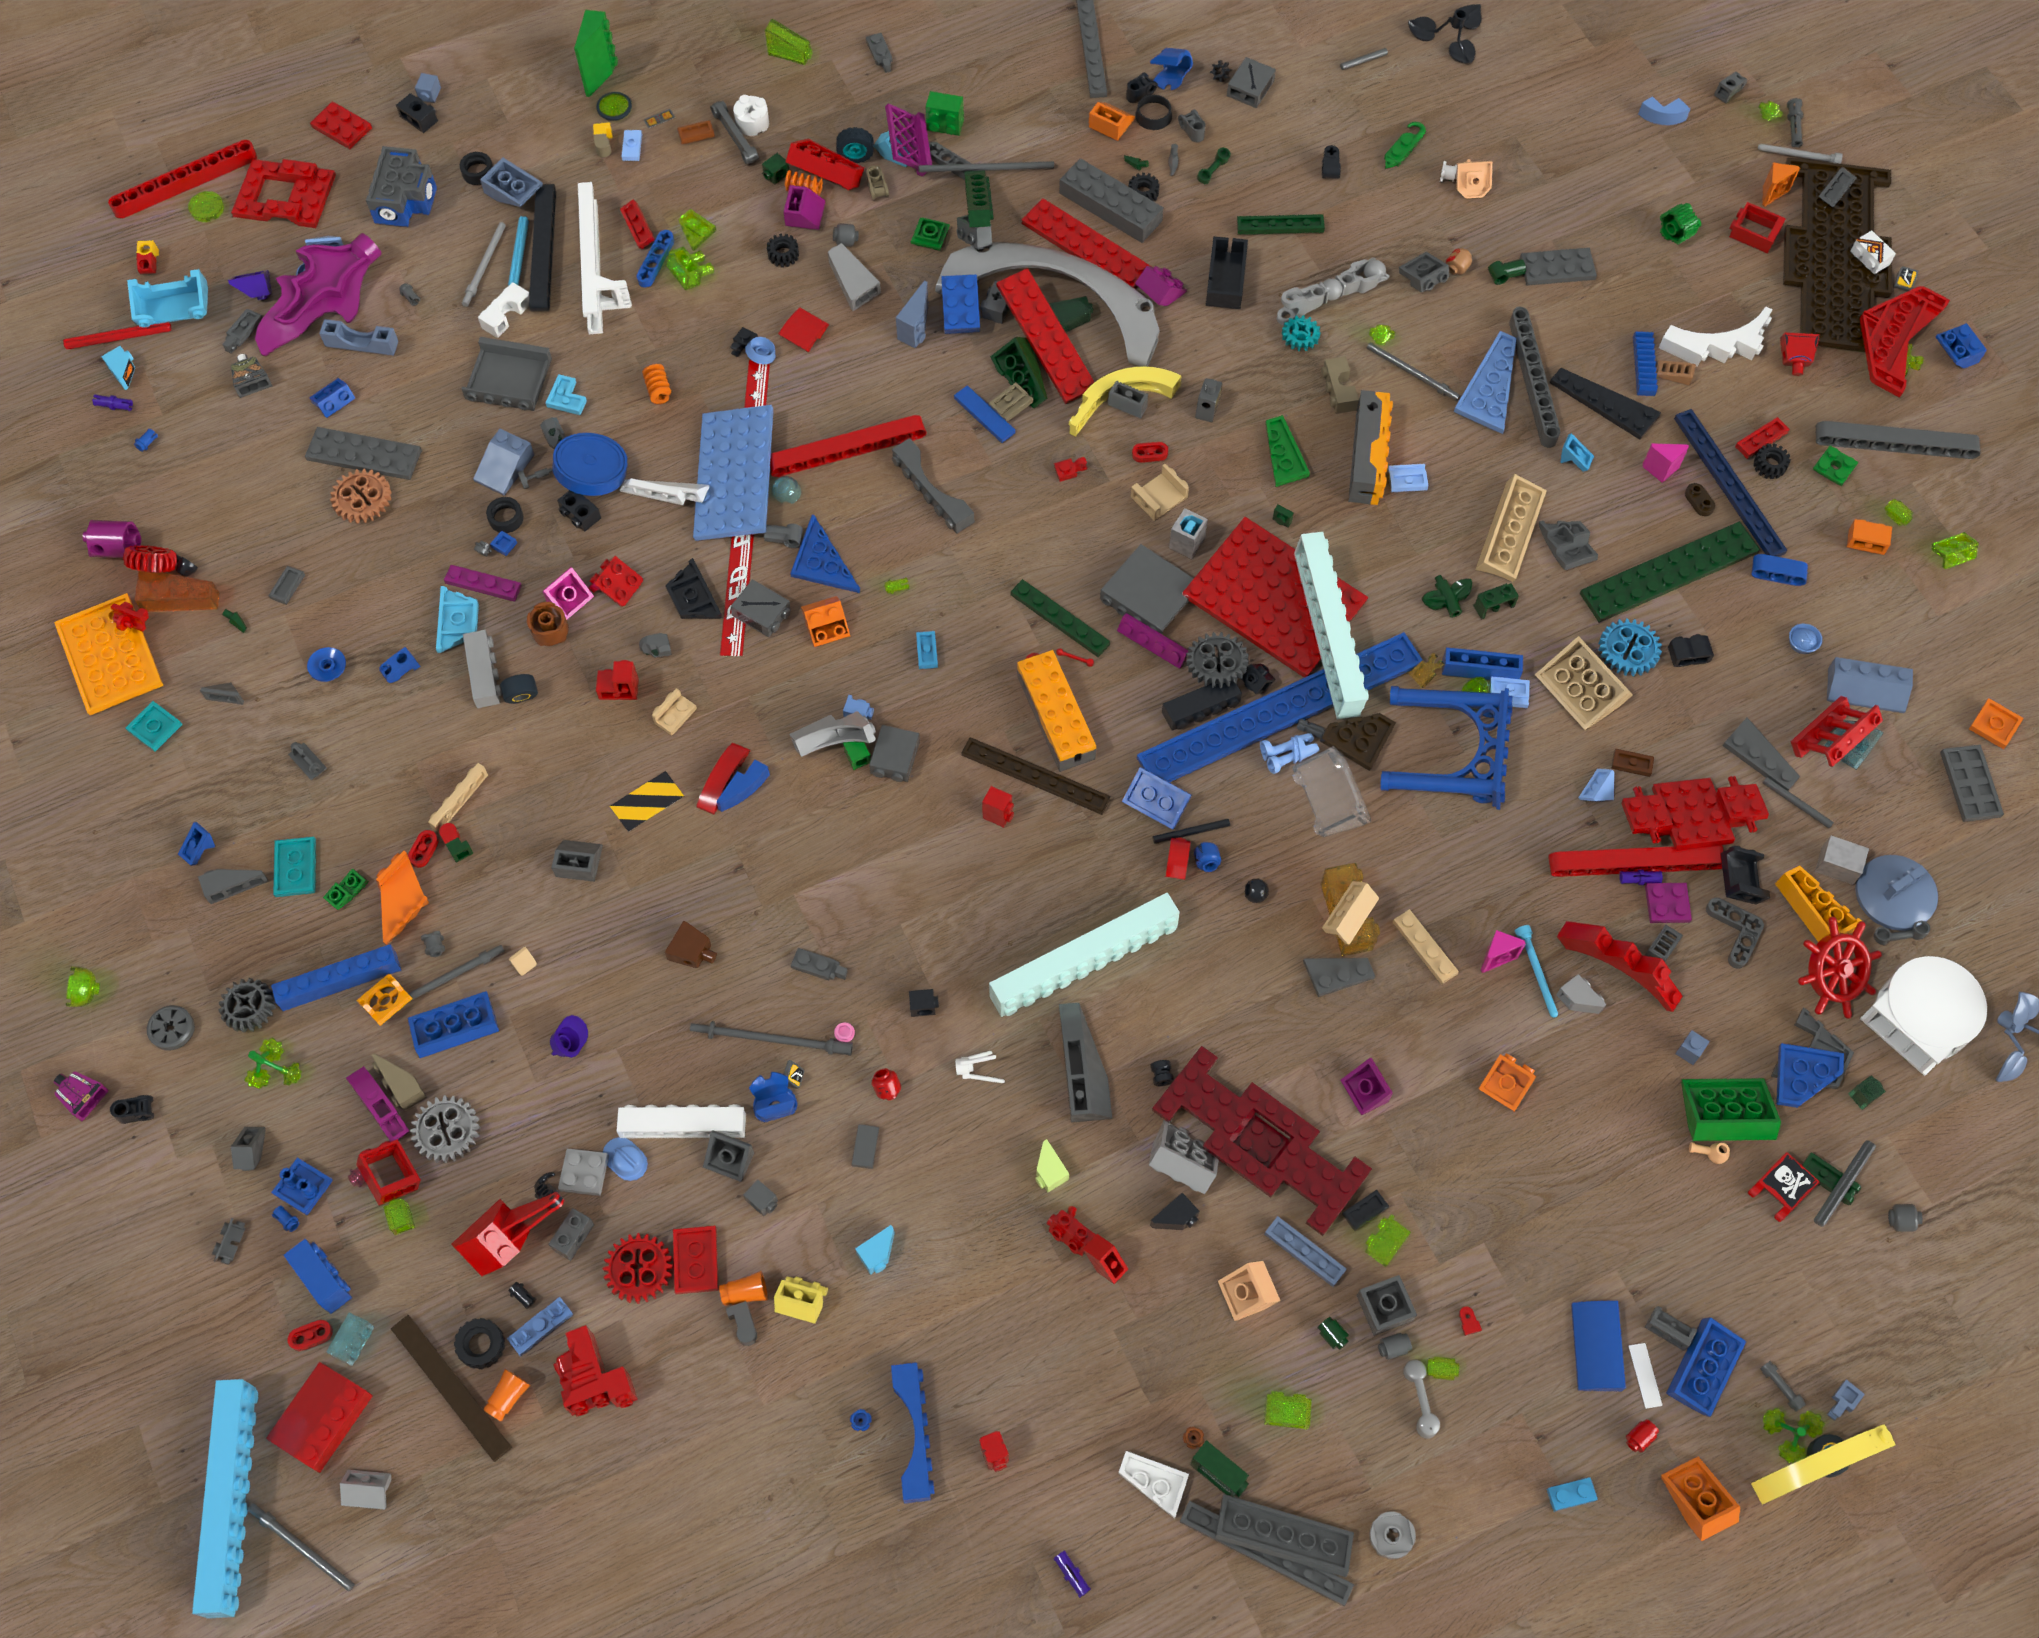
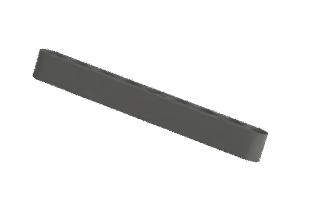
(1534, 377)
(1897, 440)

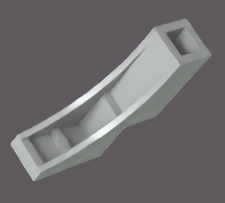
(831, 731)

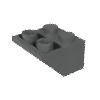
(577, 860)

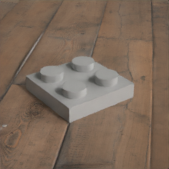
(583, 1172)

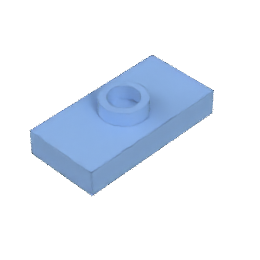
(631, 145)

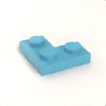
(562, 397)

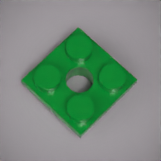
(933, 240)
(1834, 457)

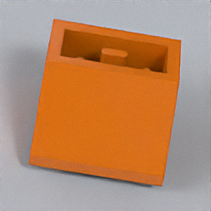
(1109, 120)
(825, 621)

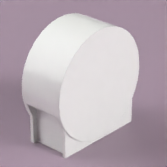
(1928, 1011)

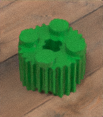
(1679, 223)

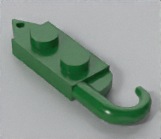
(1404, 146)

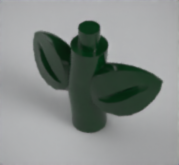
(1448, 595)

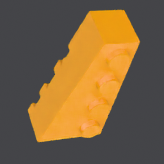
(1814, 904)

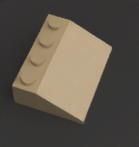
(1583, 684)

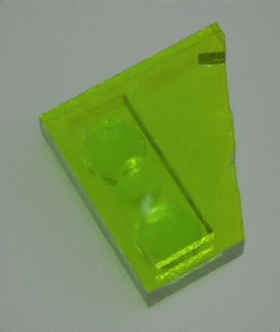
(696, 228)

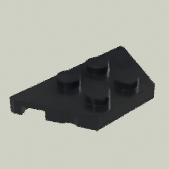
(692, 594)

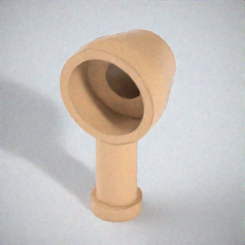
(1712, 1151)

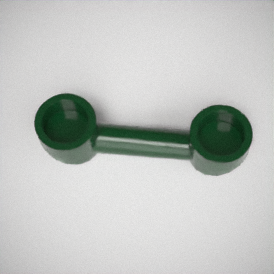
(1221, 158)

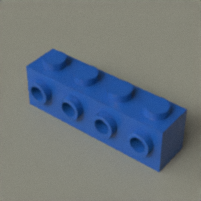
(1481, 664)

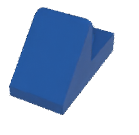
(195, 843)

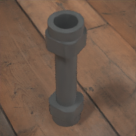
(1770, 1370)

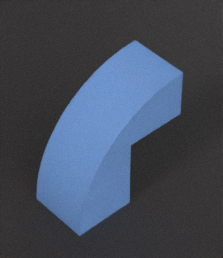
(1671, 114)

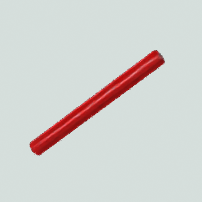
(115, 335)

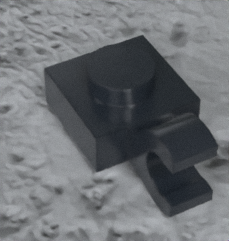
(741, 340)

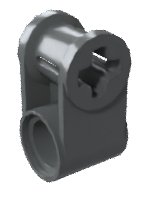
(1193, 125)

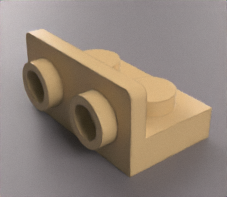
(673, 712)

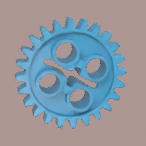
(1646, 654)

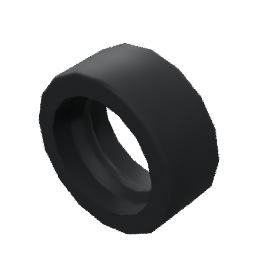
(470, 160)
(502, 503)

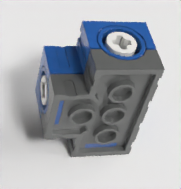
(400, 187)

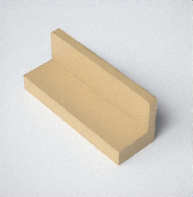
(1351, 911)

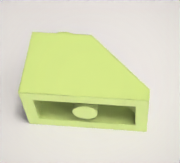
(1050, 1169)

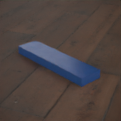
(984, 414)

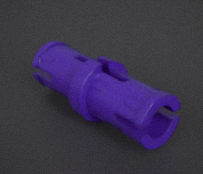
(112, 402)
(1641, 877)
(1063, 1560)

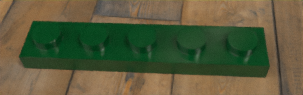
(1280, 224)

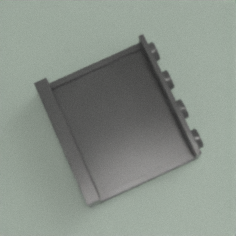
(508, 374)
(1147, 589)

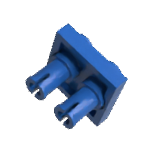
(301, 1186)

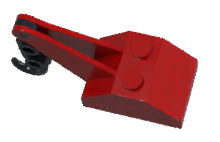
(502, 1230)

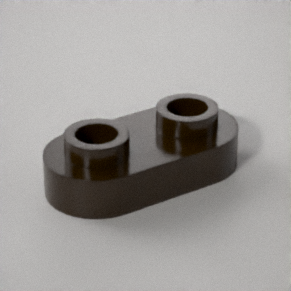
(1699, 498)

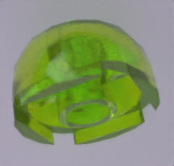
(81, 987)

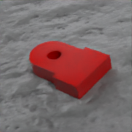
(1469, 1325)

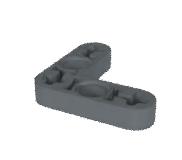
(1745, 930)

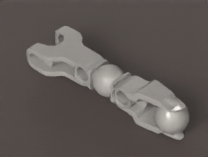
(1348, 282)

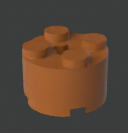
(547, 624)

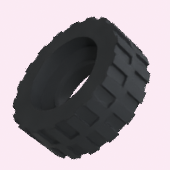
(468, 1331)

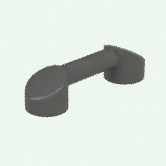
(1883, 935)

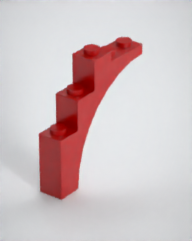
(1625, 956)

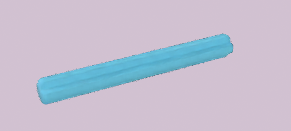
(518, 252)

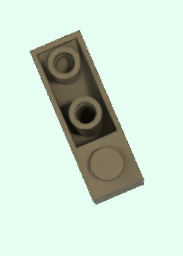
(402, 1083)

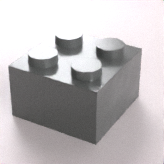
(1386, 1305)

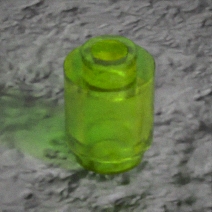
(1899, 512)
(1442, 1368)

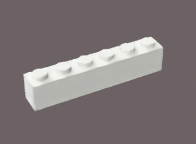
(680, 1121)

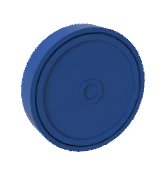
(589, 464)

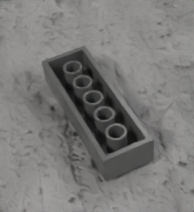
(1111, 200)

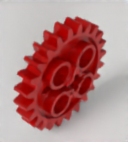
(657, 1266)

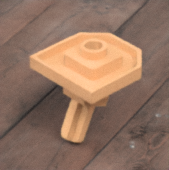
(1474, 178)

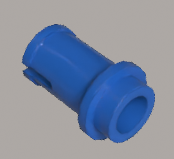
(145, 440)
(288, 1221)

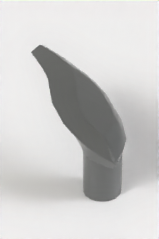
(1173, 159)

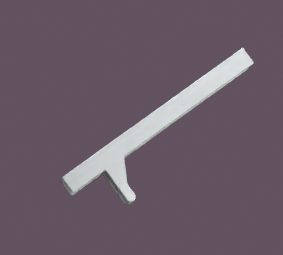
(592, 282)

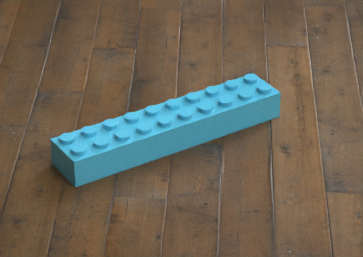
(225, 1499)

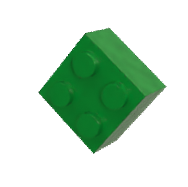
(944, 113)

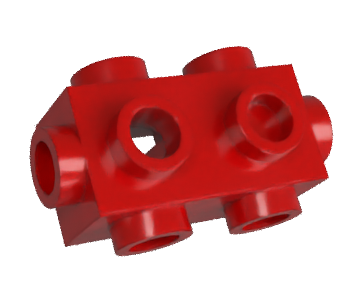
(1070, 1230)

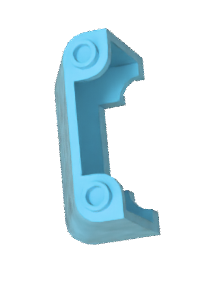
(168, 300)

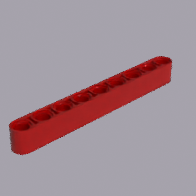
(182, 179)
(846, 445)
(1634, 859)

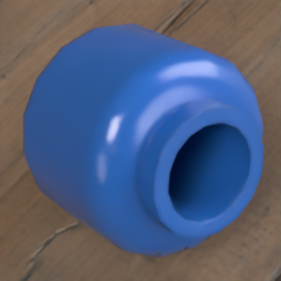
(1207, 856)

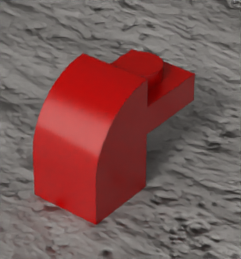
(1178, 858)

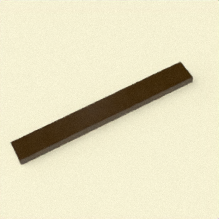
(1036, 776)
(451, 1388)

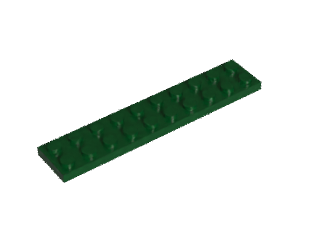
(1669, 571)

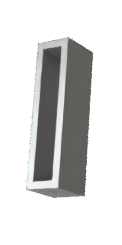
(481, 668)

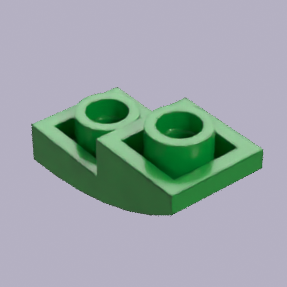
(346, 890)

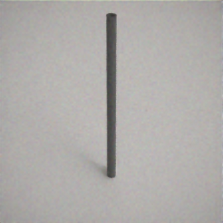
(986, 166)

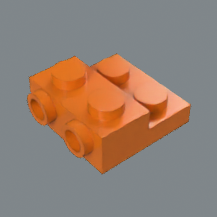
(1508, 1081)

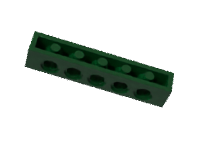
(978, 198)

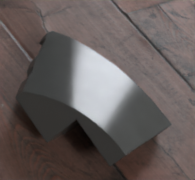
(1568, 543)

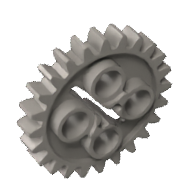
(463, 1122)

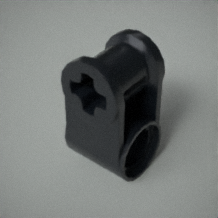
(1140, 87)
(1331, 163)
(137, 1109)

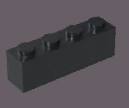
(1199, 704)

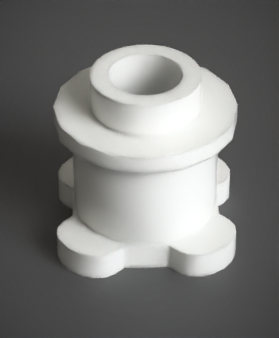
(1448, 172)

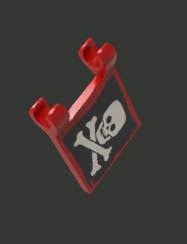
(1787, 1183)

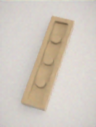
(457, 799)
(1425, 947)

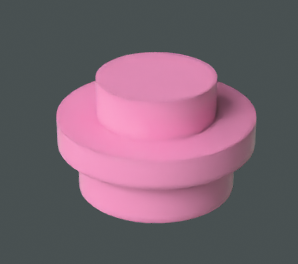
(844, 1032)

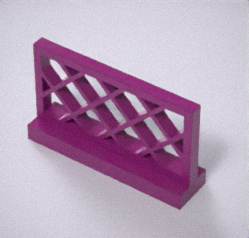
(918, 137)

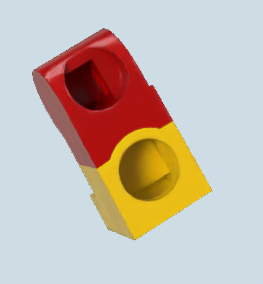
(147, 257)

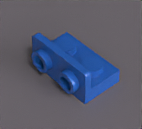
(332, 397)

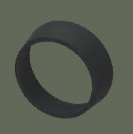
(1153, 124)

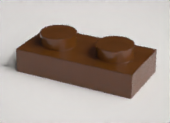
(1632, 762)

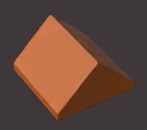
(1778, 182)

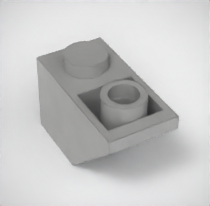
(1580, 996)

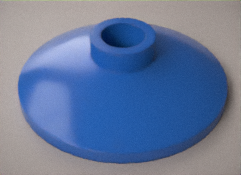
(322, 659)

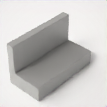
(364, 1489)

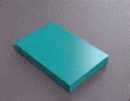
(294, 866)

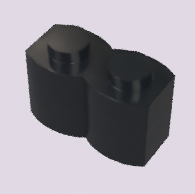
(1690, 650)

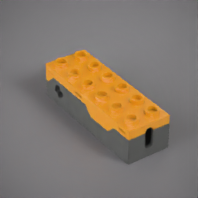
(1370, 447)
(1056, 710)

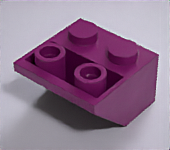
(803, 208)
(1160, 285)

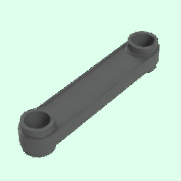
(748, 153)

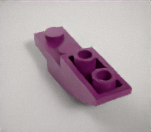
(377, 1104)

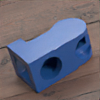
(398, 665)

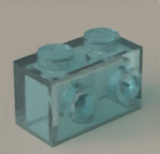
(350, 1339)

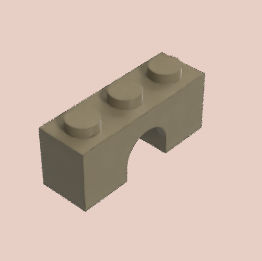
(1341, 397)

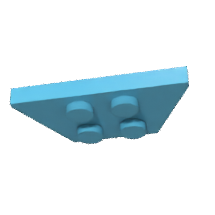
(456, 617)

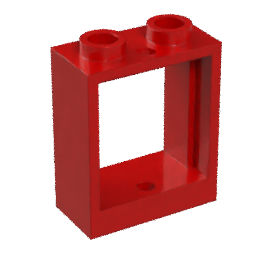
(1761, 217)
(396, 1189)

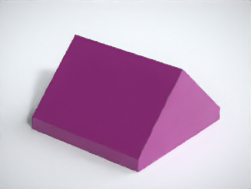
(1367, 1087)

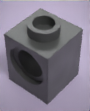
(761, 1198)

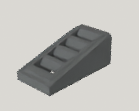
(1654, 953)

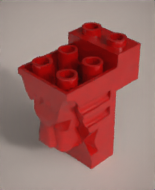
(585, 1377)

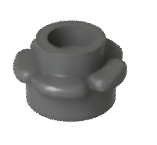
(482, 548)

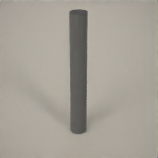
(1365, 58)

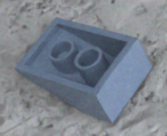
(509, 183)
(913, 318)
(503, 461)

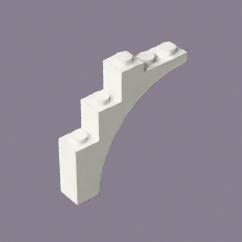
(1697, 346)

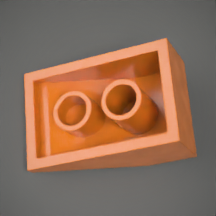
(1701, 1498)

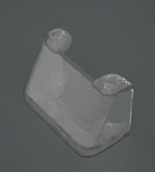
(1331, 793)

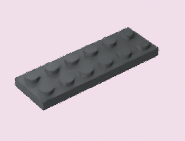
(363, 452)
(1284, 1535)

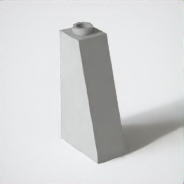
(853, 277)

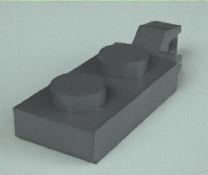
(880, 51)
(241, 330)
(818, 965)

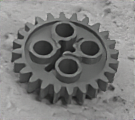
(1229, 654)

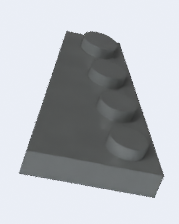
(1759, 753)

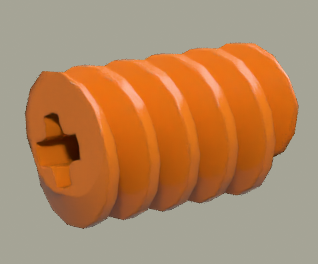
(813, 185)
(657, 383)

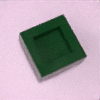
(1283, 516)

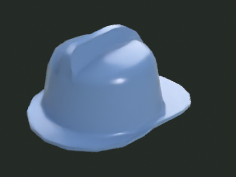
(625, 1159)

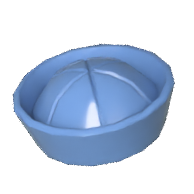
(761, 350)
(1805, 638)

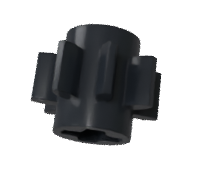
(1225, 69)

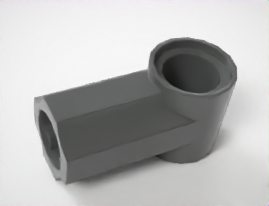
(788, 535)

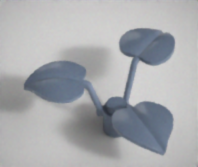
(2026, 1009)

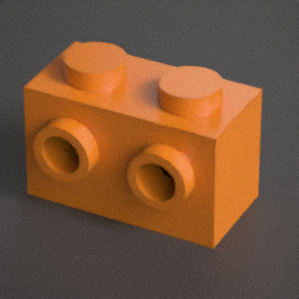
(1869, 536)

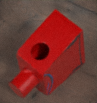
(1798, 350)

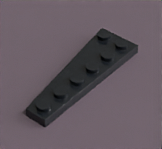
(1617, 408)

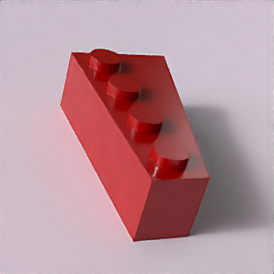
(825, 163)

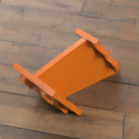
(400, 896)

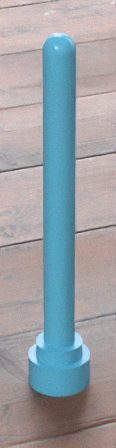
(1524, 933)

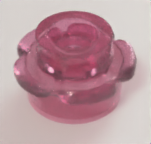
(356, 1178)

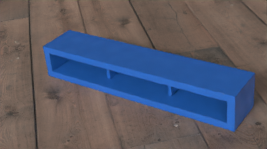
(336, 977)

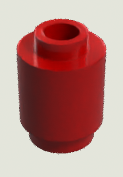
(1641, 1436)

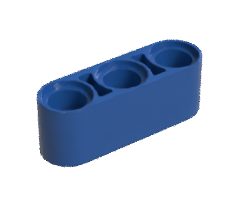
(1779, 570)

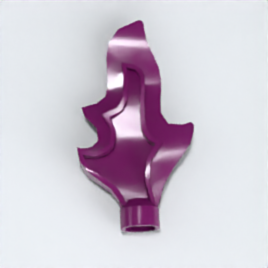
(325, 286)

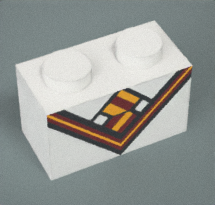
(1873, 252)

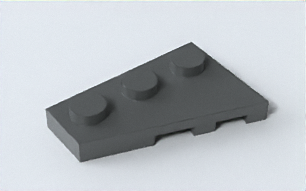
(1337, 973)

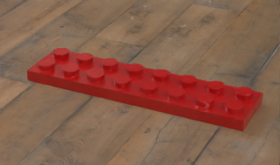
(1083, 241)
(1045, 335)

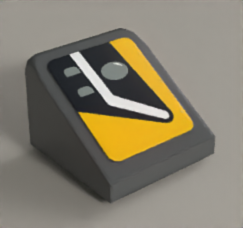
(1906, 278)
(794, 1073)

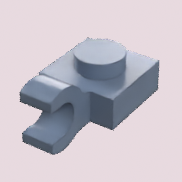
(1847, 1398)

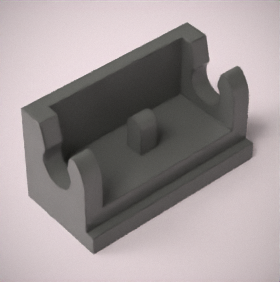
(1670, 1329)

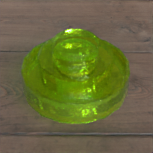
(1770, 110)
(1382, 334)
(1476, 684)

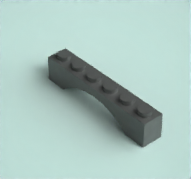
(953, 510)

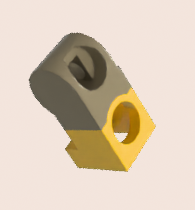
(602, 133)

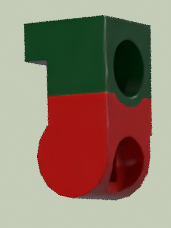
(452, 840)

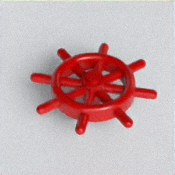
(1839, 967)

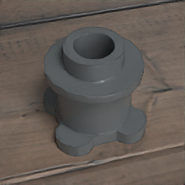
(433, 943)

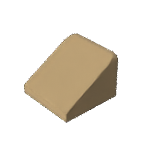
(523, 961)

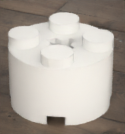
(751, 115)

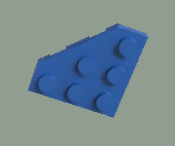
(1805, 1073)

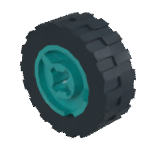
(855, 144)

